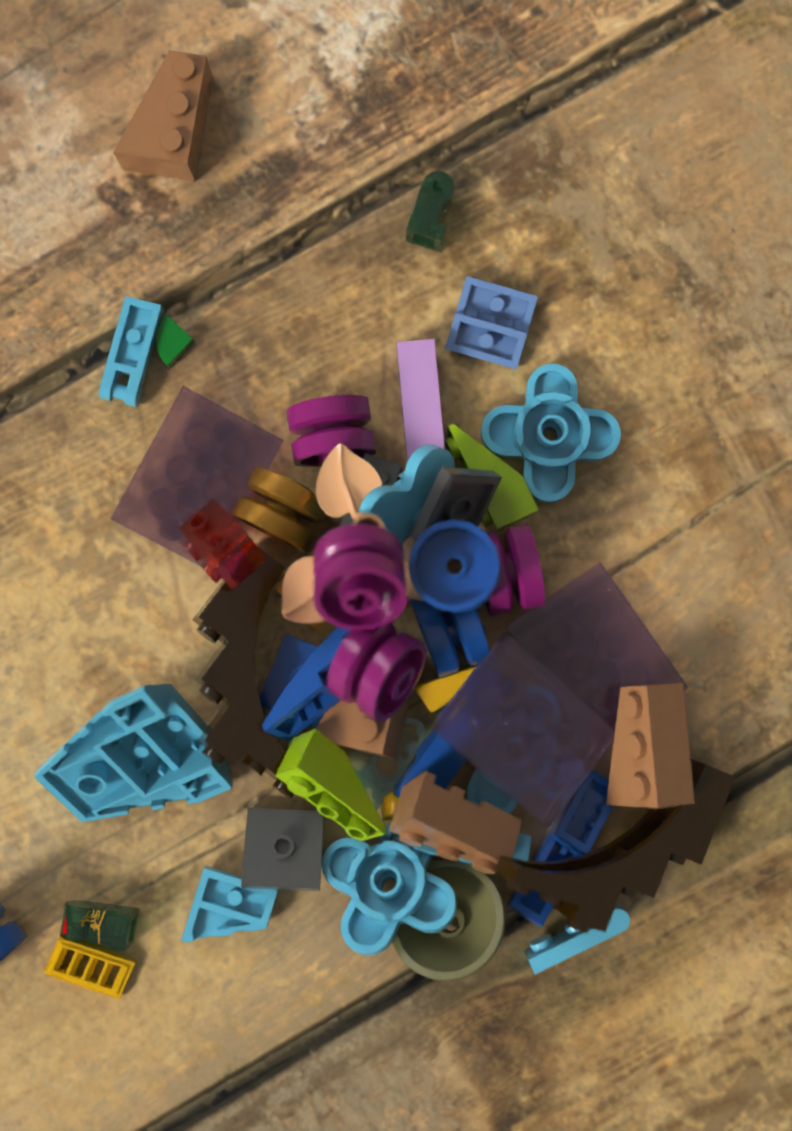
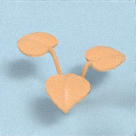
(339, 491)

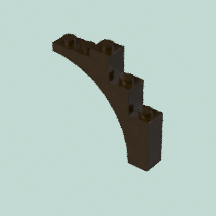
(231, 675)
(633, 863)

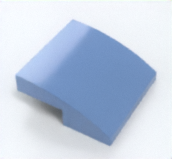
(491, 322)

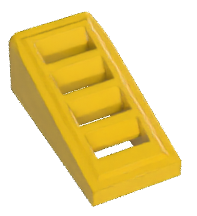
(440, 690)
(96, 952)

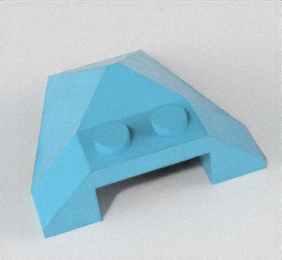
(134, 756)

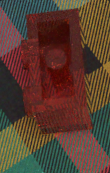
(223, 545)

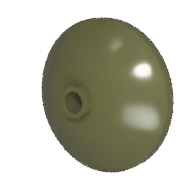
(476, 939)

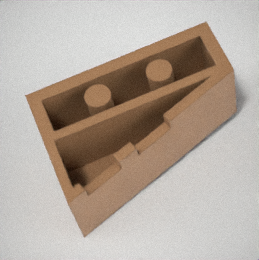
(170, 120)
(358, 732)
(651, 749)
(454, 824)

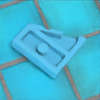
(226, 907)

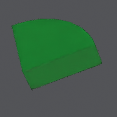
(171, 341)

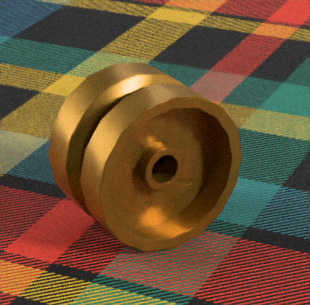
(282, 506)

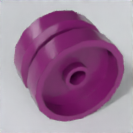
(330, 422)
(519, 571)
(359, 577)
(376, 670)

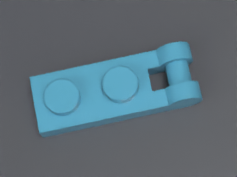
(131, 350)
(550, 950)

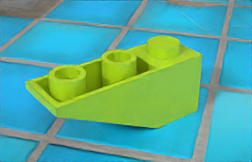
(512, 498)
(326, 778)

